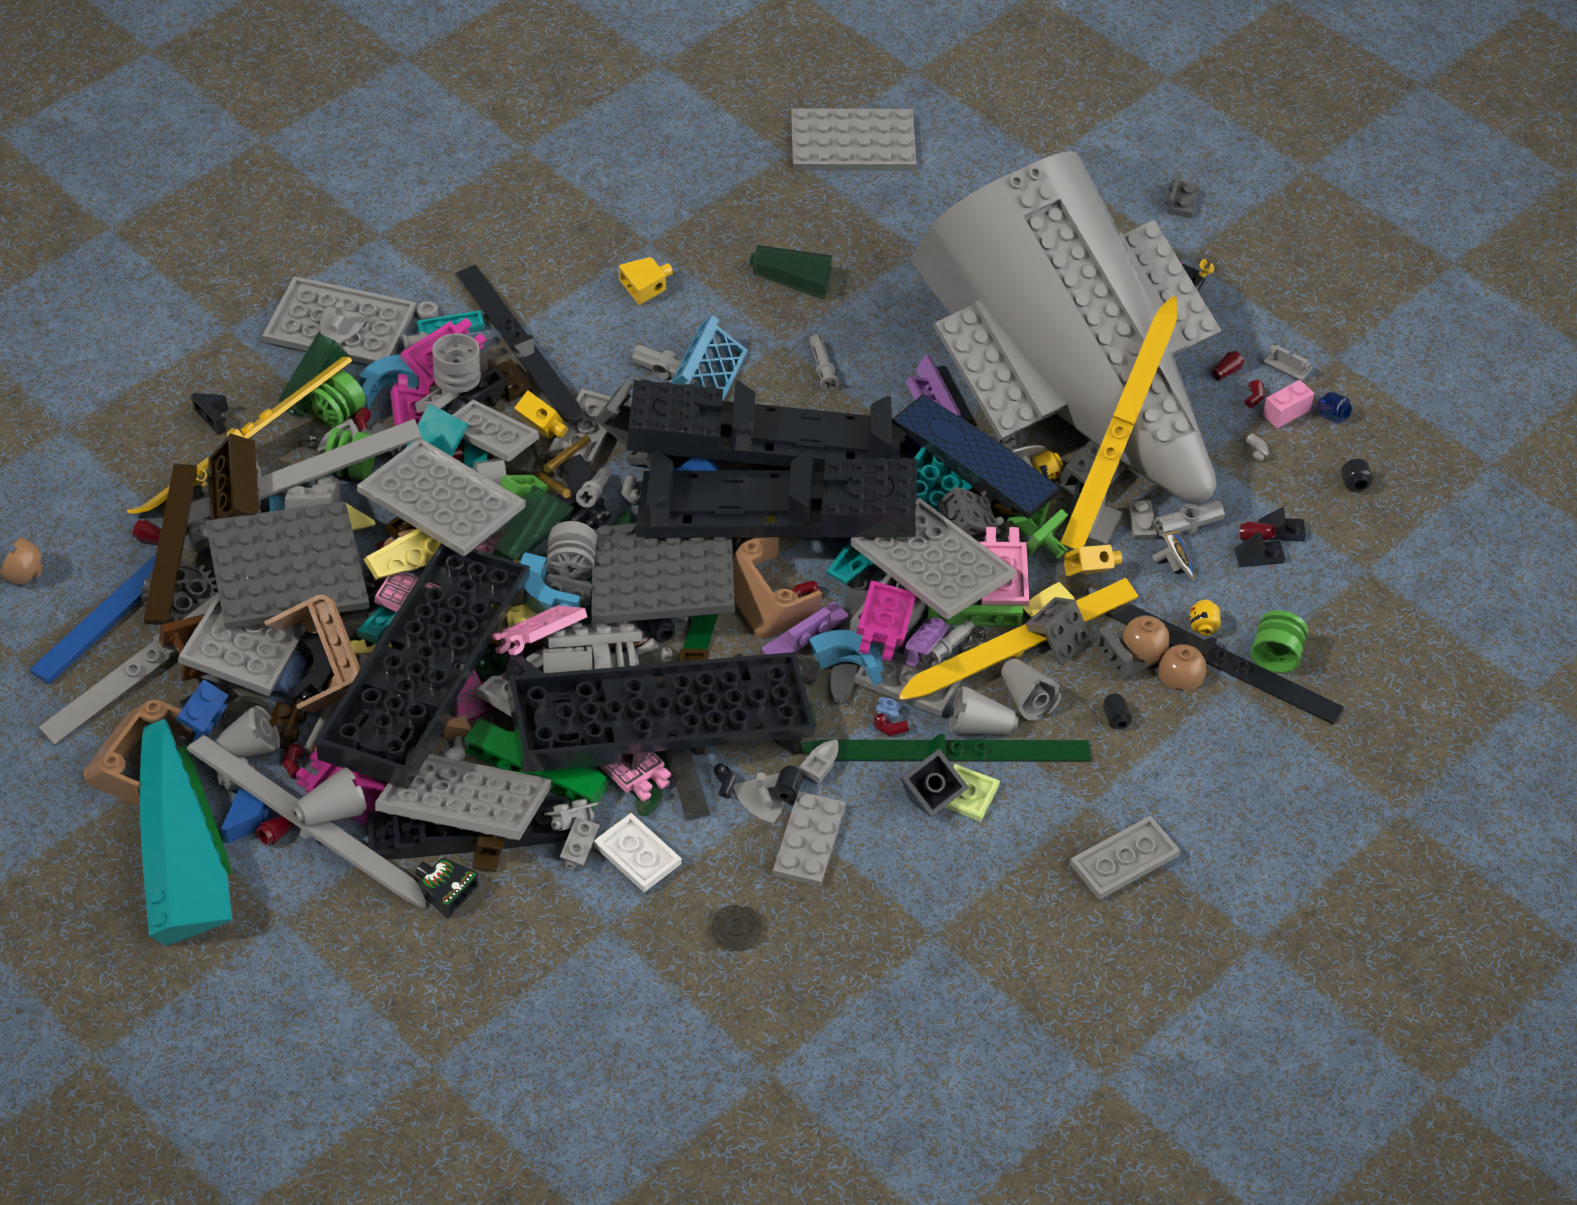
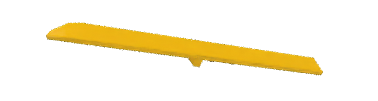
(1121, 425)
(251, 428)
(1009, 644)

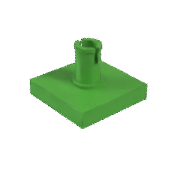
(1045, 537)

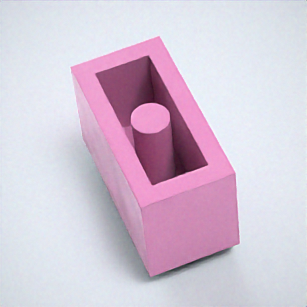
(1288, 404)

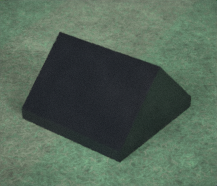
(933, 784)

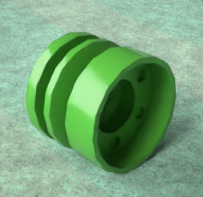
(336, 399)
(356, 471)
(1279, 641)

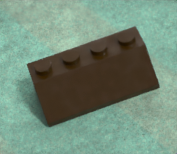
(234, 478)

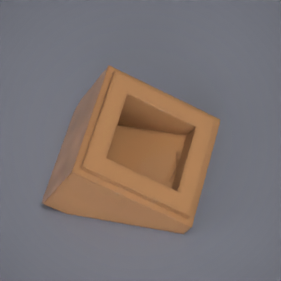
(456, 727)

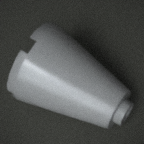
(1030, 689)
(980, 715)
(250, 734)
(331, 800)

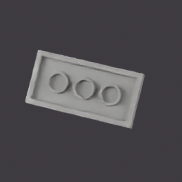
(591, 405)
(495, 431)
(602, 633)
(897, 675)
(809, 839)
(1124, 857)

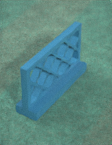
(697, 355)

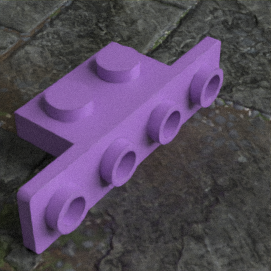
(931, 385)
(799, 635)
(925, 639)

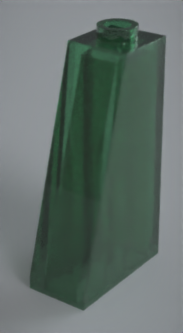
(794, 269)
(319, 356)
(531, 524)

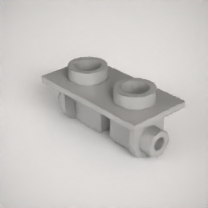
(1291, 365)
(563, 814)
(579, 843)

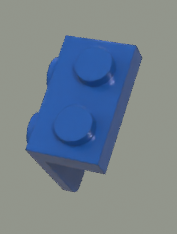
(203, 709)

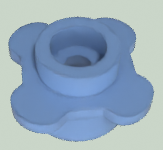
(888, 707)

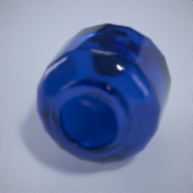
(1334, 407)

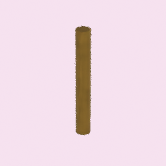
(566, 454)
(554, 485)

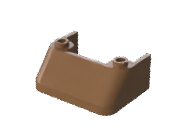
(761, 608)
(322, 617)
(108, 763)

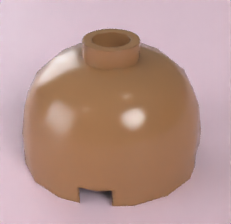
(22, 563)
(1146, 638)
(1182, 667)

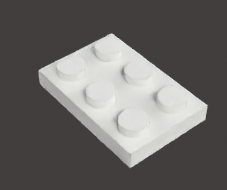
(637, 852)

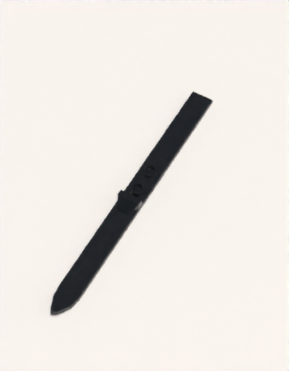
(521, 344)
(1239, 667)

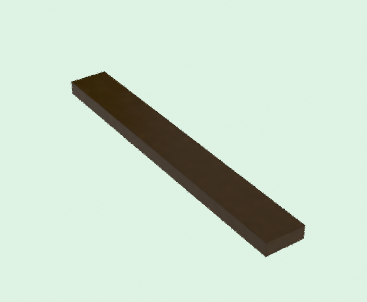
(170, 544)

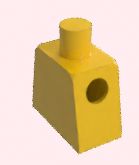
(644, 278)
(540, 416)
(1091, 560)

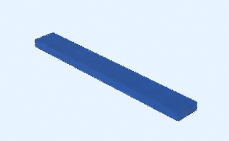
(92, 627)

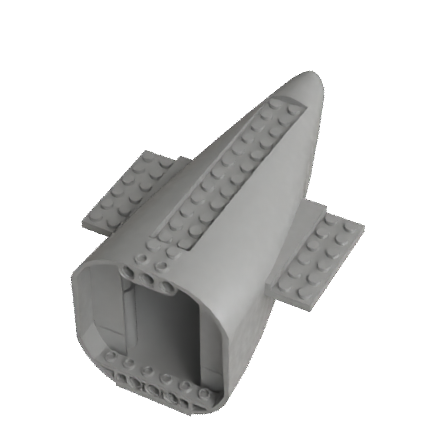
(1057, 312)

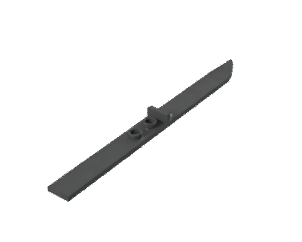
(844, 672)

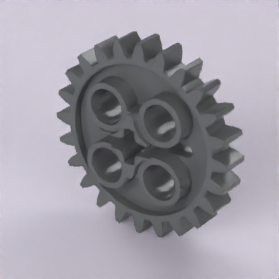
(191, 580)

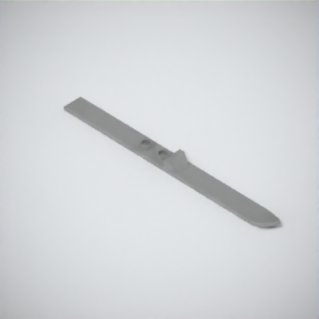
(322, 464)
(112, 686)
(325, 832)

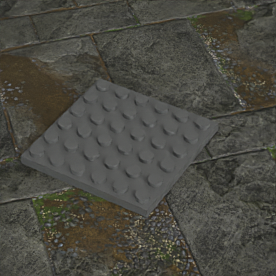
(284, 559)
(659, 576)

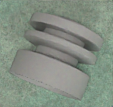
(456, 363)
(571, 550)
(604, 659)

